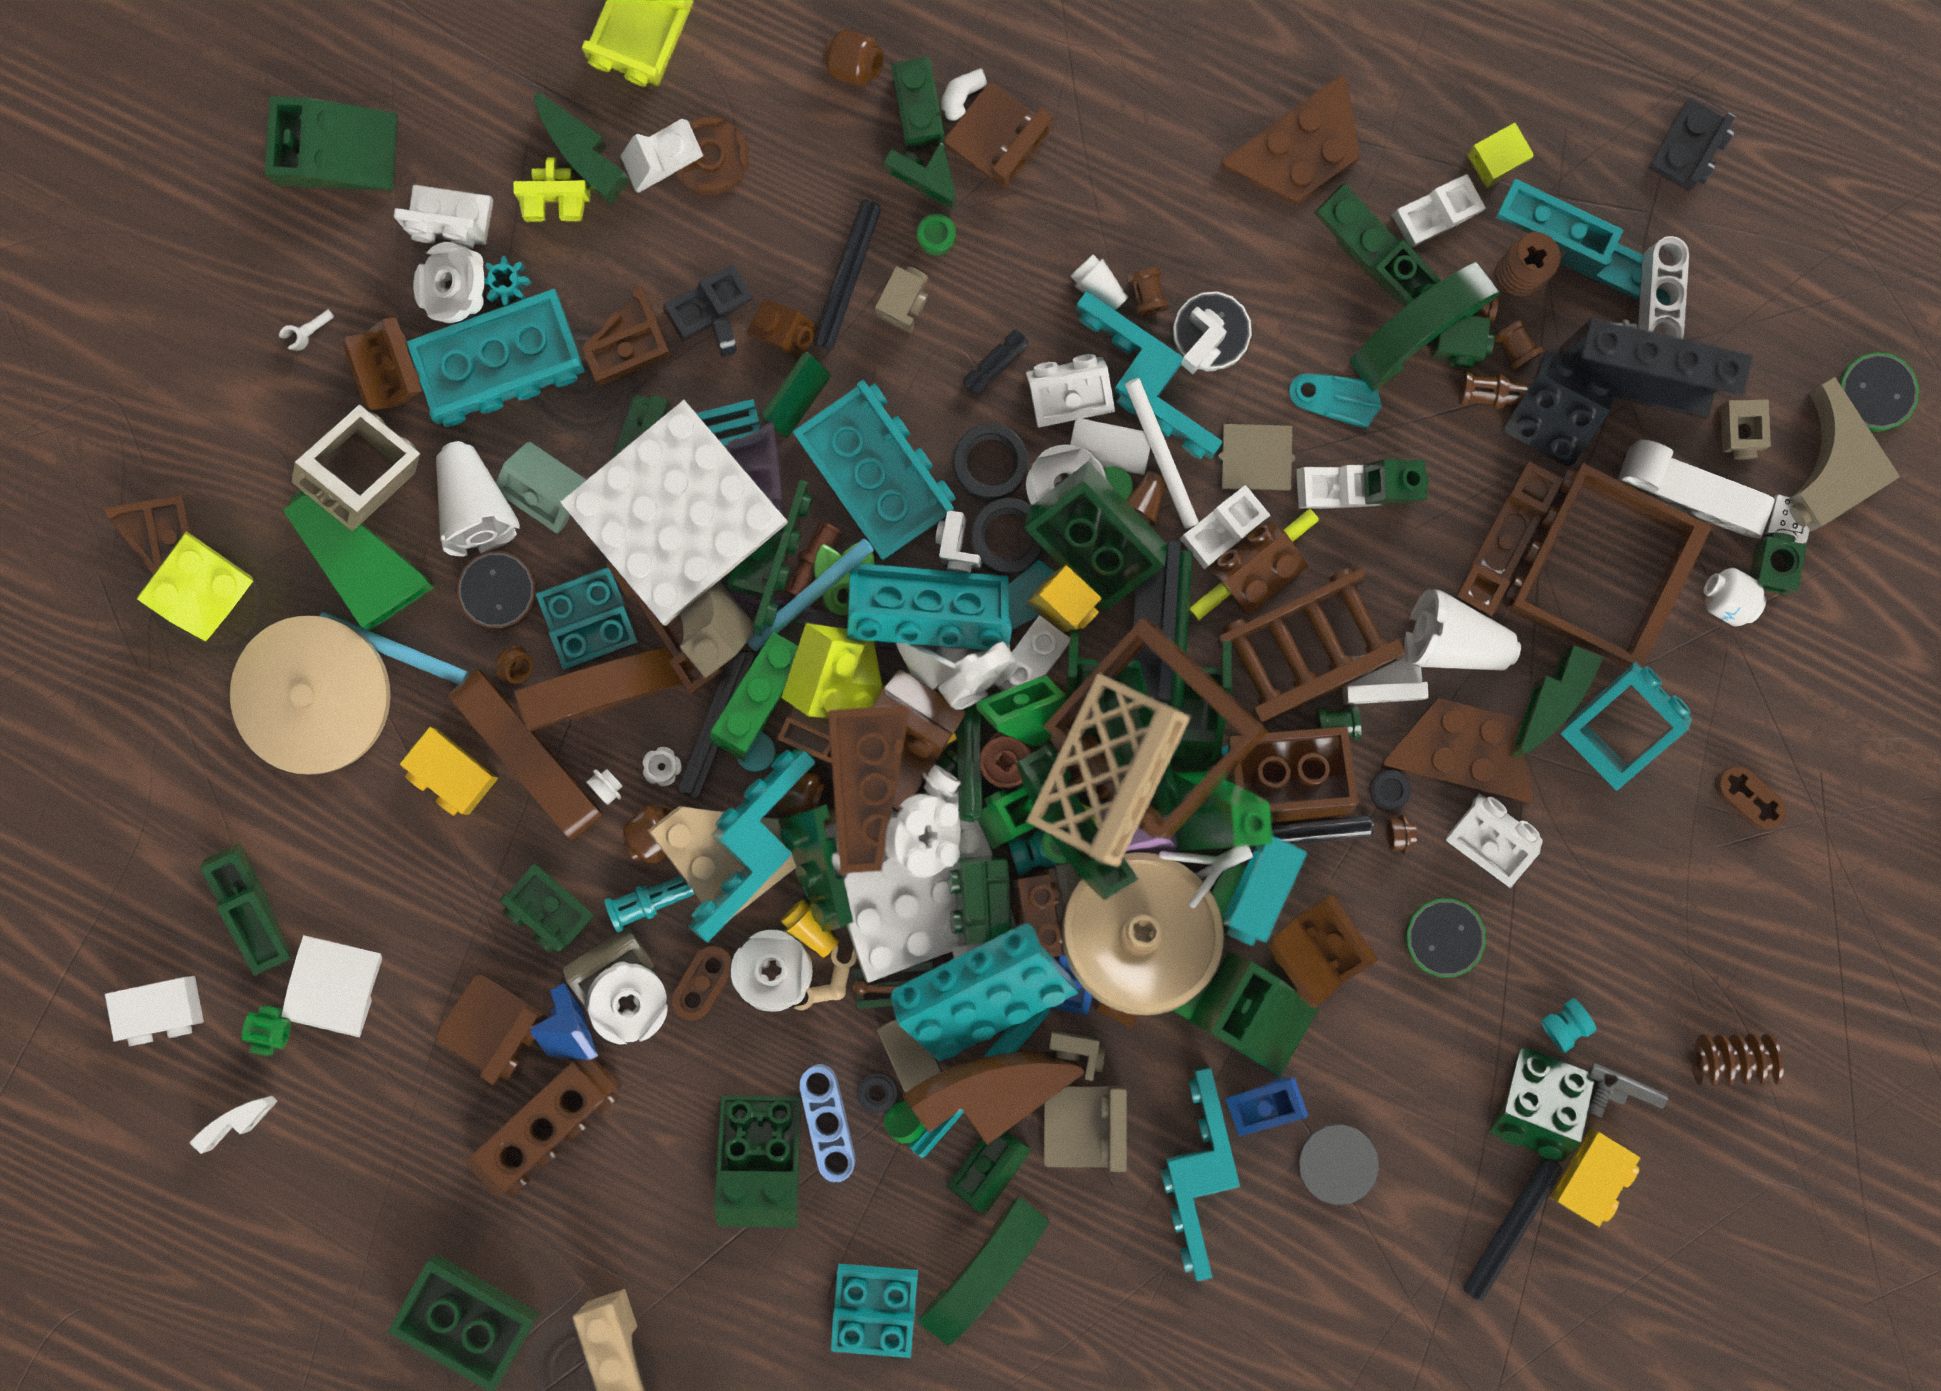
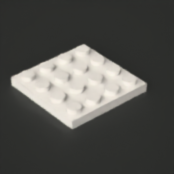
(674, 512)
(901, 915)

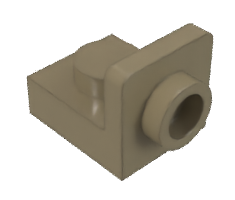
(1070, 1046)

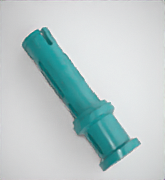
(646, 901)

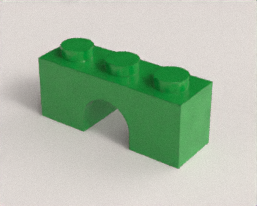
(755, 698)

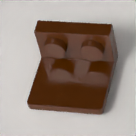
(999, 134)
(920, 752)

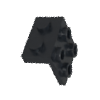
(1561, 409)

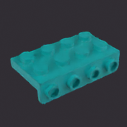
(496, 358)
(875, 470)
(928, 607)
(981, 993)

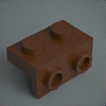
(382, 366)
(1259, 566)

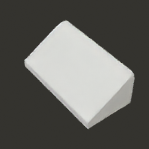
(1113, 445)

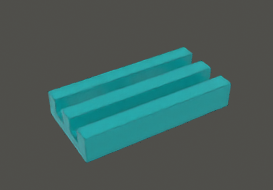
(729, 410)

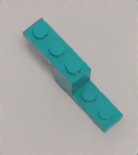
(1586, 240)
(1155, 368)
(750, 843)
(1200, 1173)

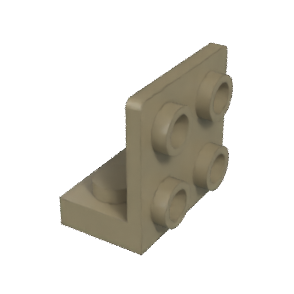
(1086, 1128)

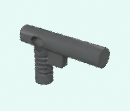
(1620, 1089)

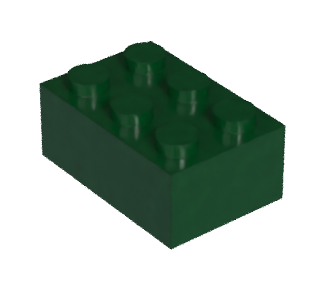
(1096, 535)
(463, 1322)

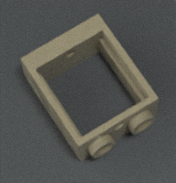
(336, 495)

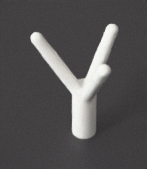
(1218, 864)

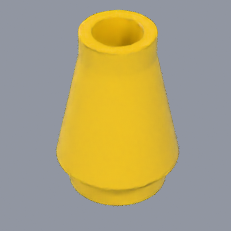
(803, 927)

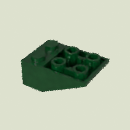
(330, 145)
(1254, 1013)
(758, 1162)

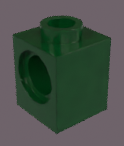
(1793, 554)

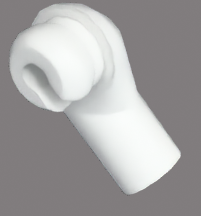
(957, 91)

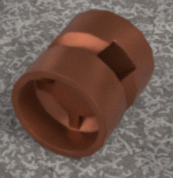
(1000, 759)

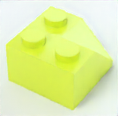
(195, 587)
(832, 672)

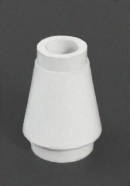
(1099, 281)

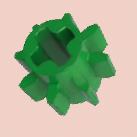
(266, 1030)

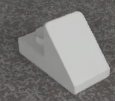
(660, 154)

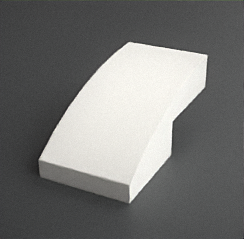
(1438, 211)
(1331, 487)
(1225, 526)
(241, 1119)

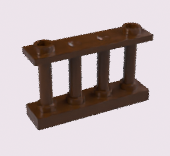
(1342, 667)

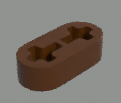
(1757, 790)

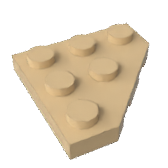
(700, 858)

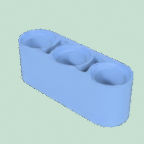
(824, 1142)

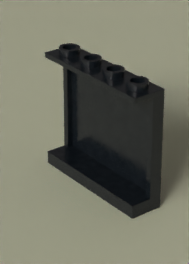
(1658, 367)

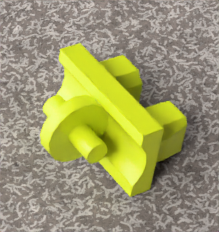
(534, 194)

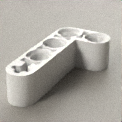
(1694, 490)

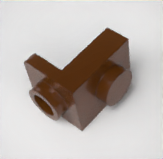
(782, 328)

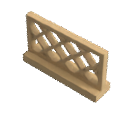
(1135, 789)

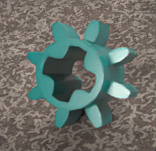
(509, 272)

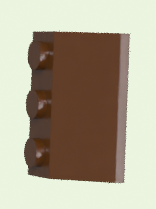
(1300, 773)

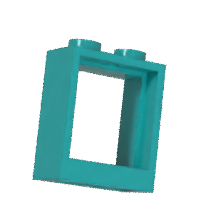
(1598, 753)
(1262, 891)

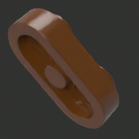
(703, 982)

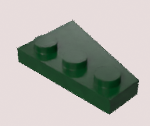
(813, 854)

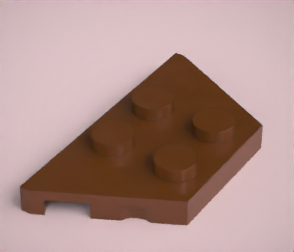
(1302, 147)
(1464, 749)

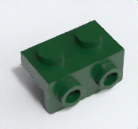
(546, 909)

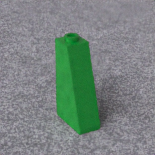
(358, 563)
(1225, 818)

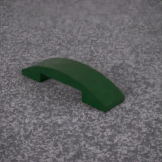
(1421, 322)
(1099, 876)
(985, 1273)

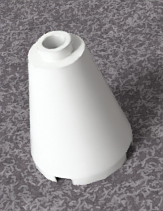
(470, 503)
(1457, 636)

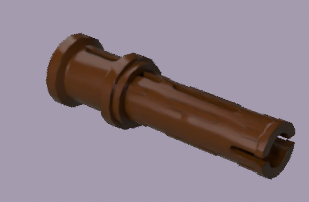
(1498, 390)

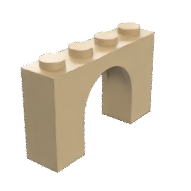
(606, 1337)

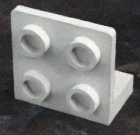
(446, 216)

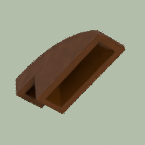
(597, 689)
(992, 1090)

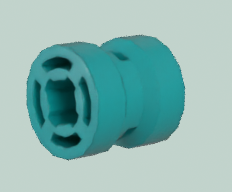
(1021, 856)
(1568, 1025)

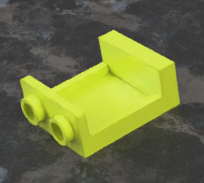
(637, 37)

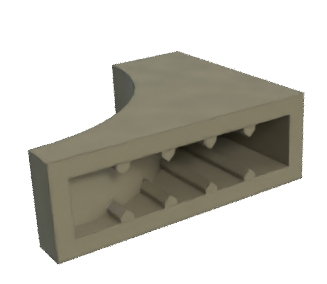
(1848, 464)
(714, 629)

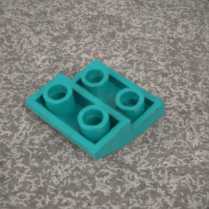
(586, 617)
(874, 1310)

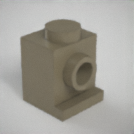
(902, 297)
(1752, 416)

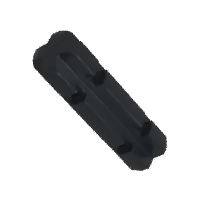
(995, 362)

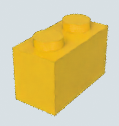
(1065, 601)
(448, 772)
(1596, 1178)

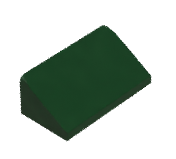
(796, 395)
(988, 1171)

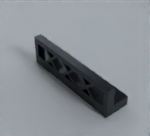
(1158, 603)

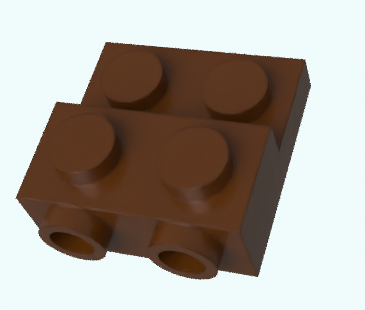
(1034, 903)

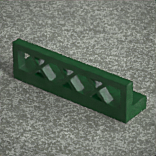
(1165, 797)

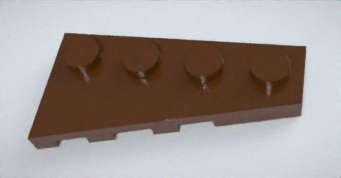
(865, 775)

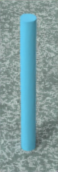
(814, 591)
(410, 655)

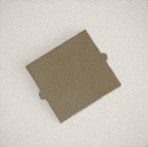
(1257, 457)

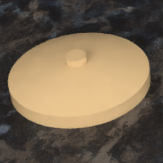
(310, 694)
(1145, 943)

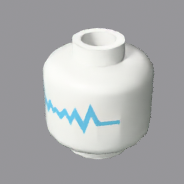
(1734, 597)

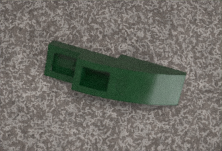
(1374, 247)

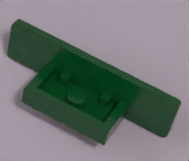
(765, 568)

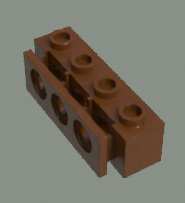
(491, 1160)

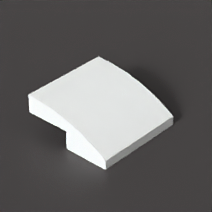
(331, 986)

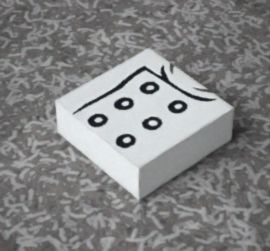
(1783, 522)

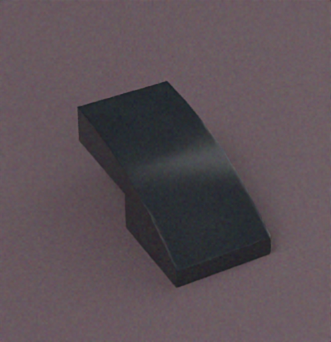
(713, 298)

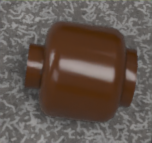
(853, 57)
(805, 794)
(639, 842)

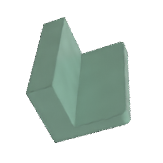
(538, 485)

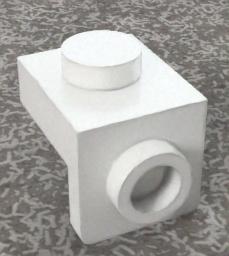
(1205, 349)
(950, 537)

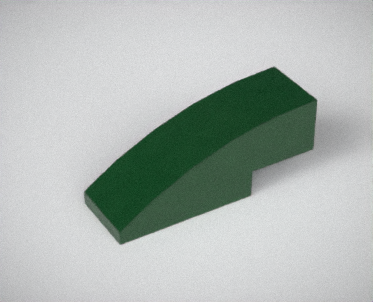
(582, 150)
(1555, 698)
(245, 908)

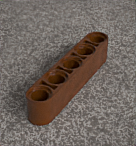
(525, 754)

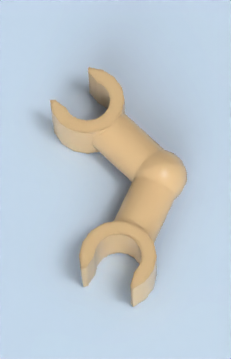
(837, 988)

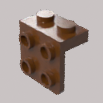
(1321, 950)
(489, 1028)

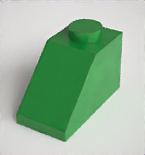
(1024, 710)

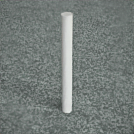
(1161, 453)

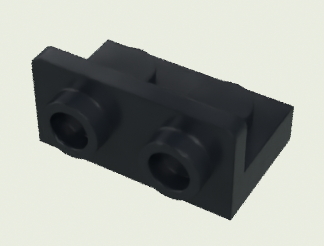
(1691, 145)

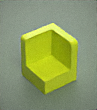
(1500, 154)

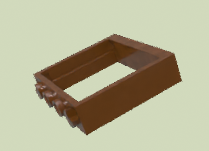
(1694, 536)
(1148, 633)

